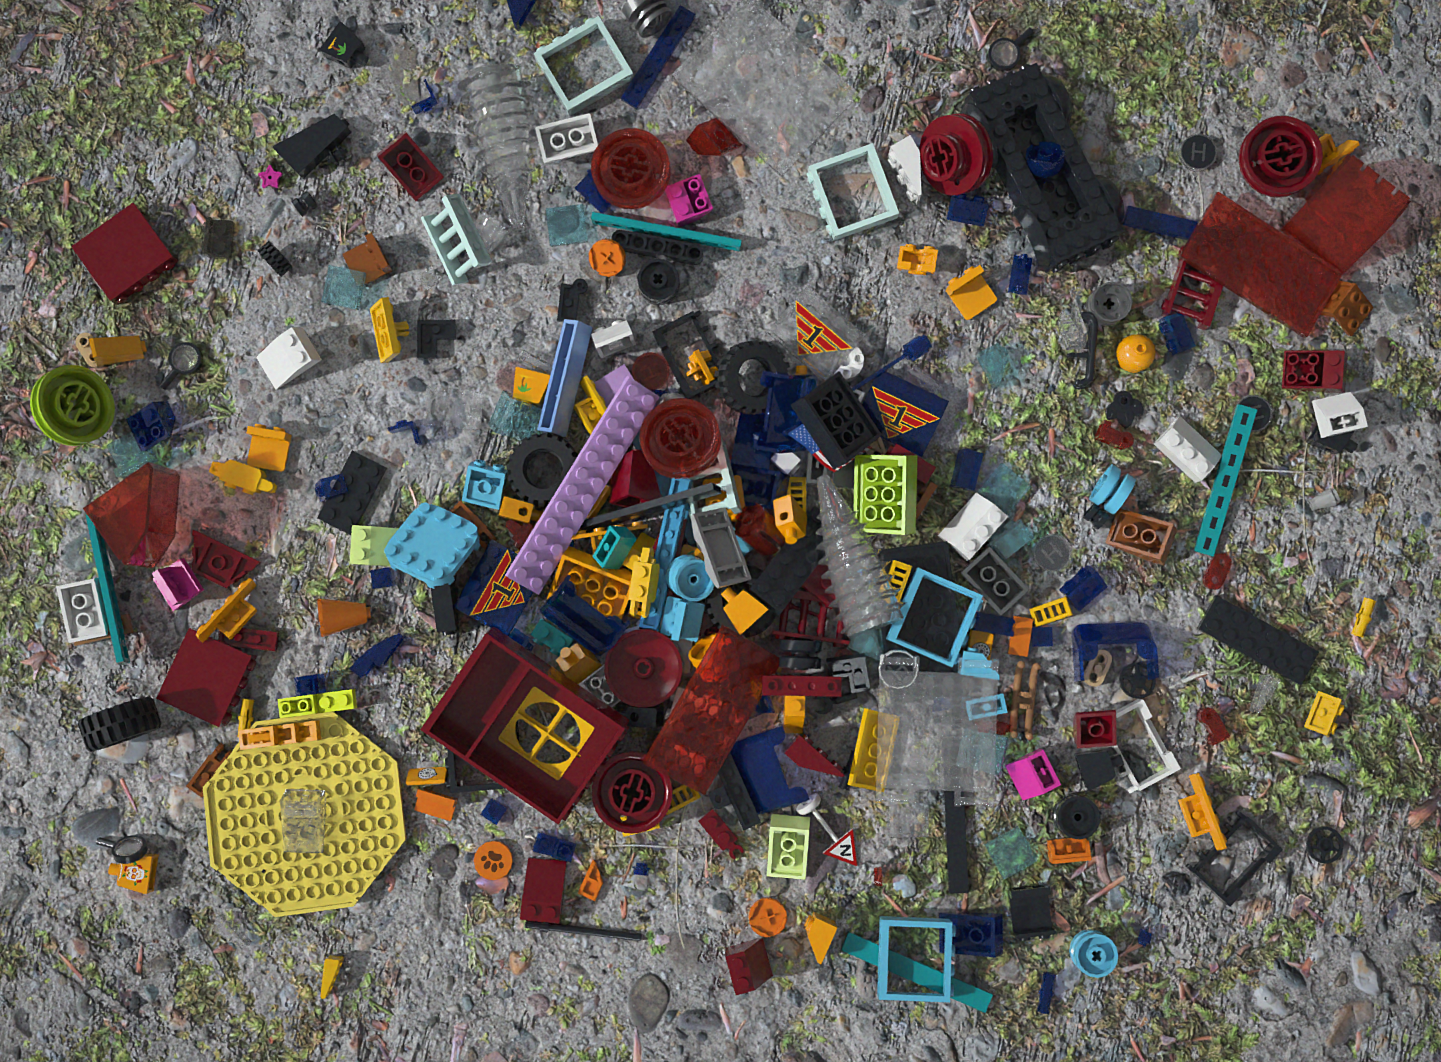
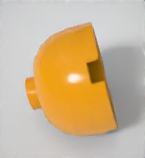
(1135, 353)

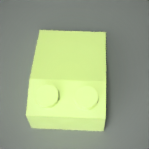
(369, 545)
(788, 846)

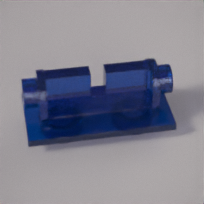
(1020, 274)

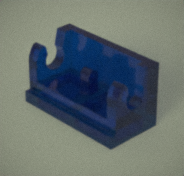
(966, 469)
(994, 624)

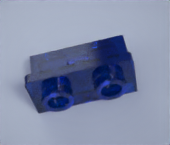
(589, 192)
(967, 209)
(1176, 333)
(1083, 587)

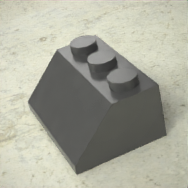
(994, 580)

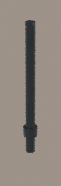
(546, 926)

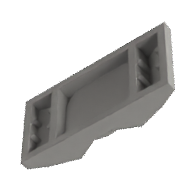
(720, 547)

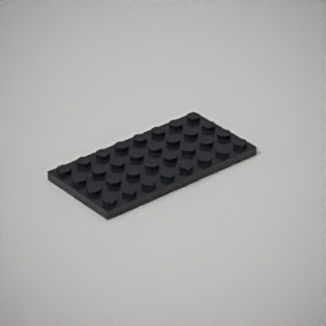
(933, 612)

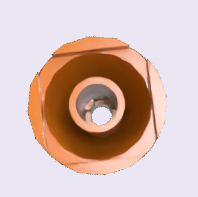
(340, 615)

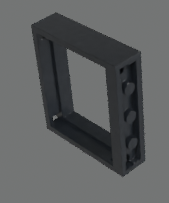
(451, 781)

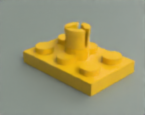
(387, 330)

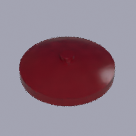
(643, 668)

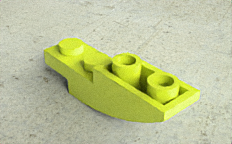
(317, 703)

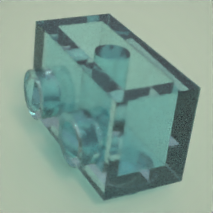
(1010, 539)

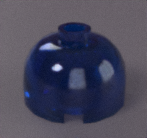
(1045, 159)

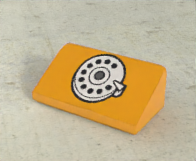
(982, 641)
(423, 776)

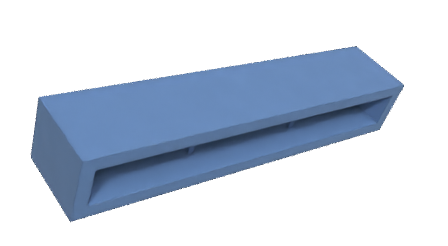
(565, 378)

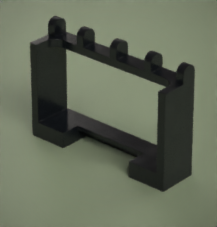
(670, 359)
(1233, 892)

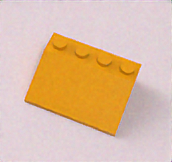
(600, 587)

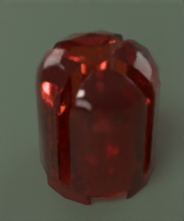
(751, 532)

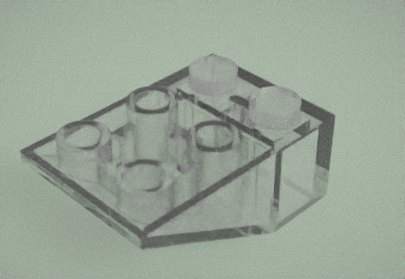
(303, 820)

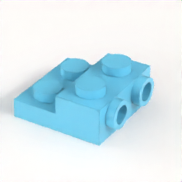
(485, 484)

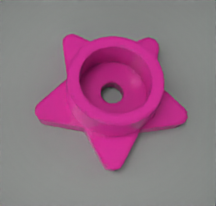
(273, 182)

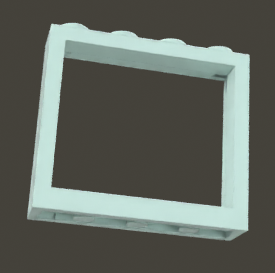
(598, 91)
(882, 184)

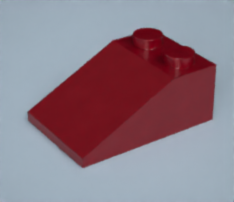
(410, 166)
(543, 890)

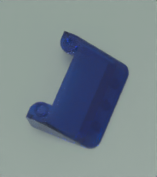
(779, 415)
(762, 771)

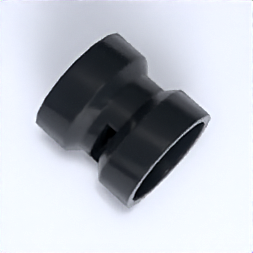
(301, 206)
(1096, 516)

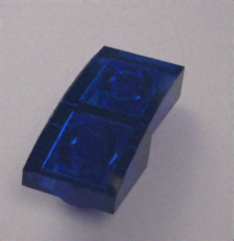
(554, 846)

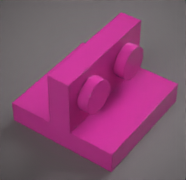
(177, 583)

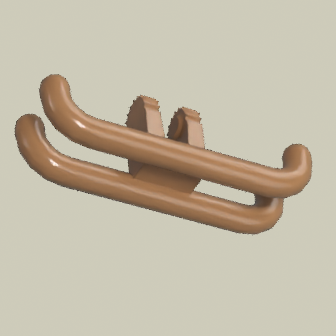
(1023, 700)

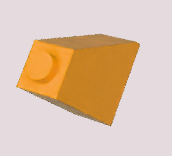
(117, 349)
(793, 714)

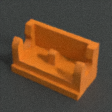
(1068, 850)

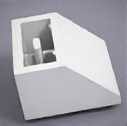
(1339, 414)

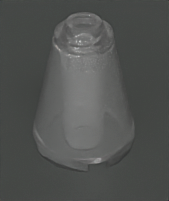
(491, 230)

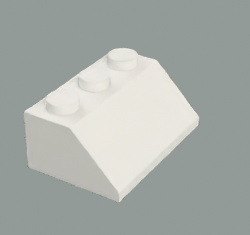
(566, 138)
(1188, 450)
(972, 526)

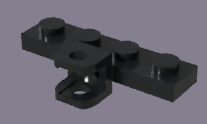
(735, 793)

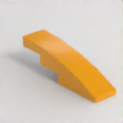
(279, 735)

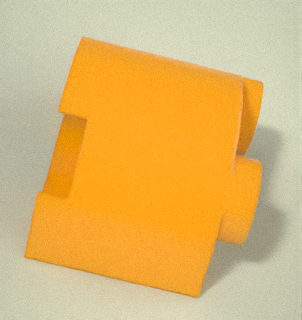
(917, 260)

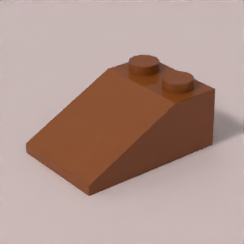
(1141, 536)

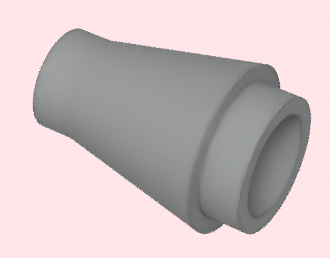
(1325, 499)

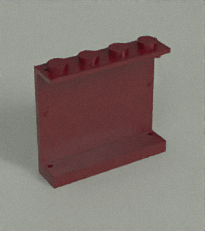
(124, 254)
(207, 678)

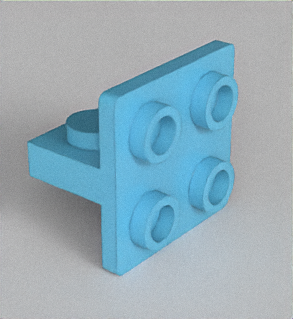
(682, 619)

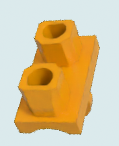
(699, 368)

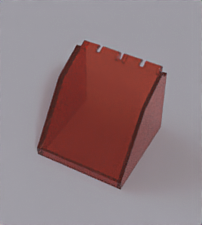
(1345, 213)
(139, 515)

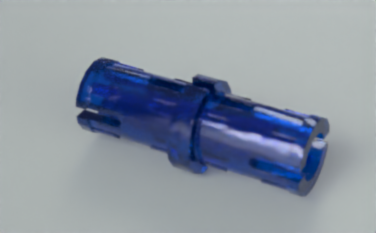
(1046, 992)

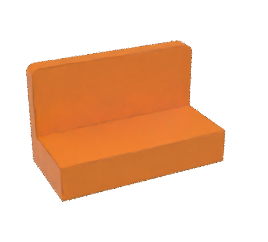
(435, 804)

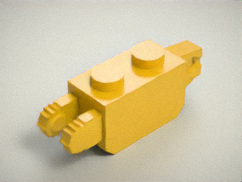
(242, 475)
(644, 582)

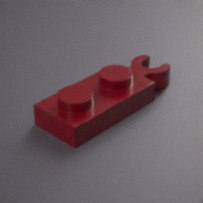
(720, 832)

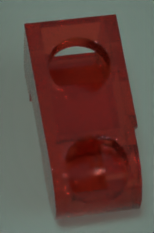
(1113, 437)
(1213, 725)

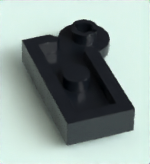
(570, 299)

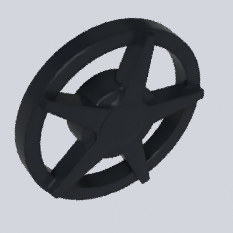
(1136, 680)
(1324, 844)

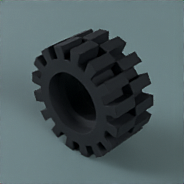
(274, 258)

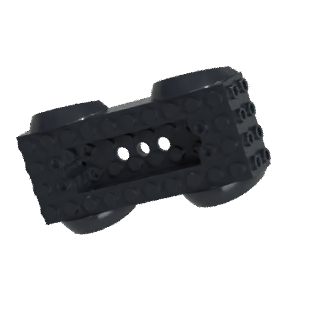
(1083, 207)

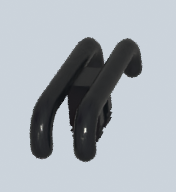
(1090, 356)

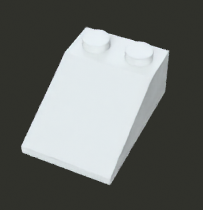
(613, 338)
(288, 356)
(83, 610)

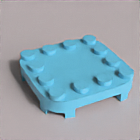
(432, 545)

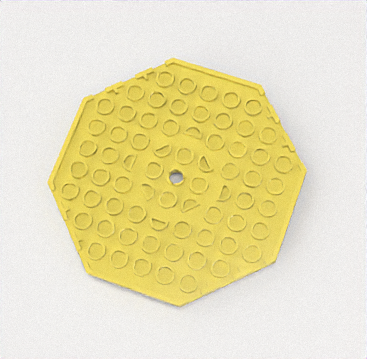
(360, 823)

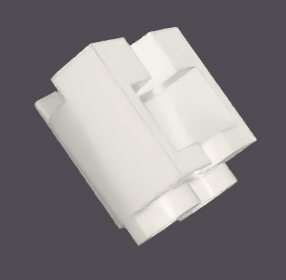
(855, 365)

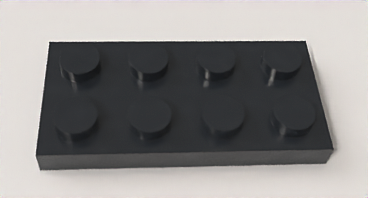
(361, 480)

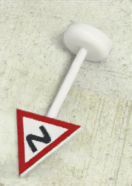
(842, 848)

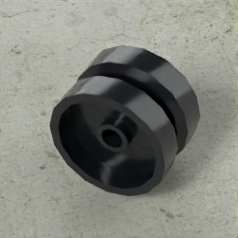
(655, 271)
(800, 654)
(1080, 827)

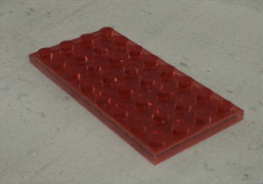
(1261, 264)
(712, 711)

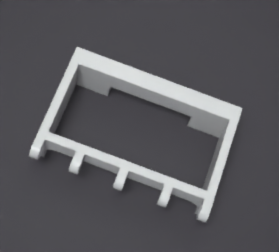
(1167, 756)

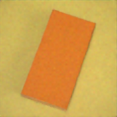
(1021, 639)

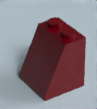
(633, 481)
(748, 965)

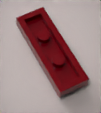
(252, 639)

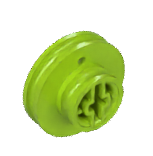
(72, 405)

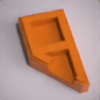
(592, 882)

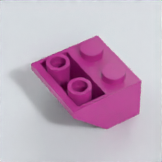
(688, 200)
(1033, 774)

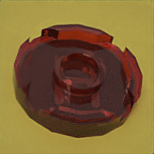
(651, 370)

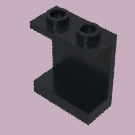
(1030, 912)

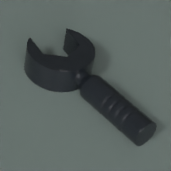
(836, 700)

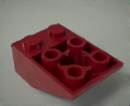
(1315, 371)
(806, 756)

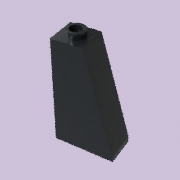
(311, 146)
(445, 614)

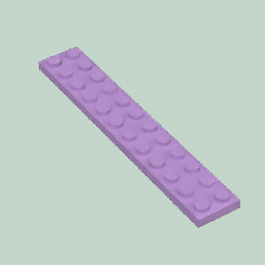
(582, 485)

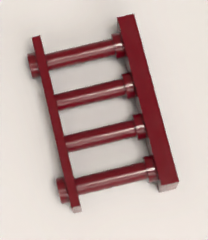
(1209, 299)
(805, 600)
(801, 685)

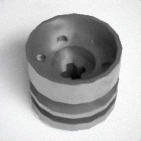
(647, 15)
(1116, 296)

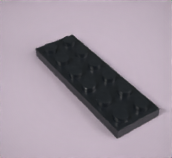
(790, 567)
(1257, 640)

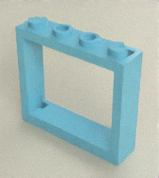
(968, 622)
(949, 951)

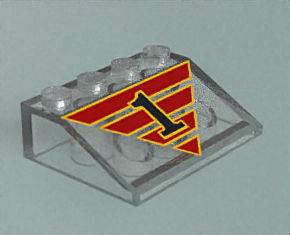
(816, 333)

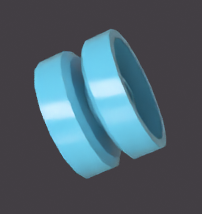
(1112, 489)
(688, 578)
(1105, 954)

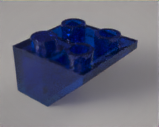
(152, 424)

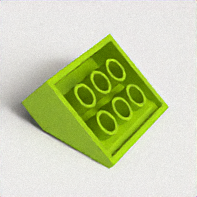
(886, 493)

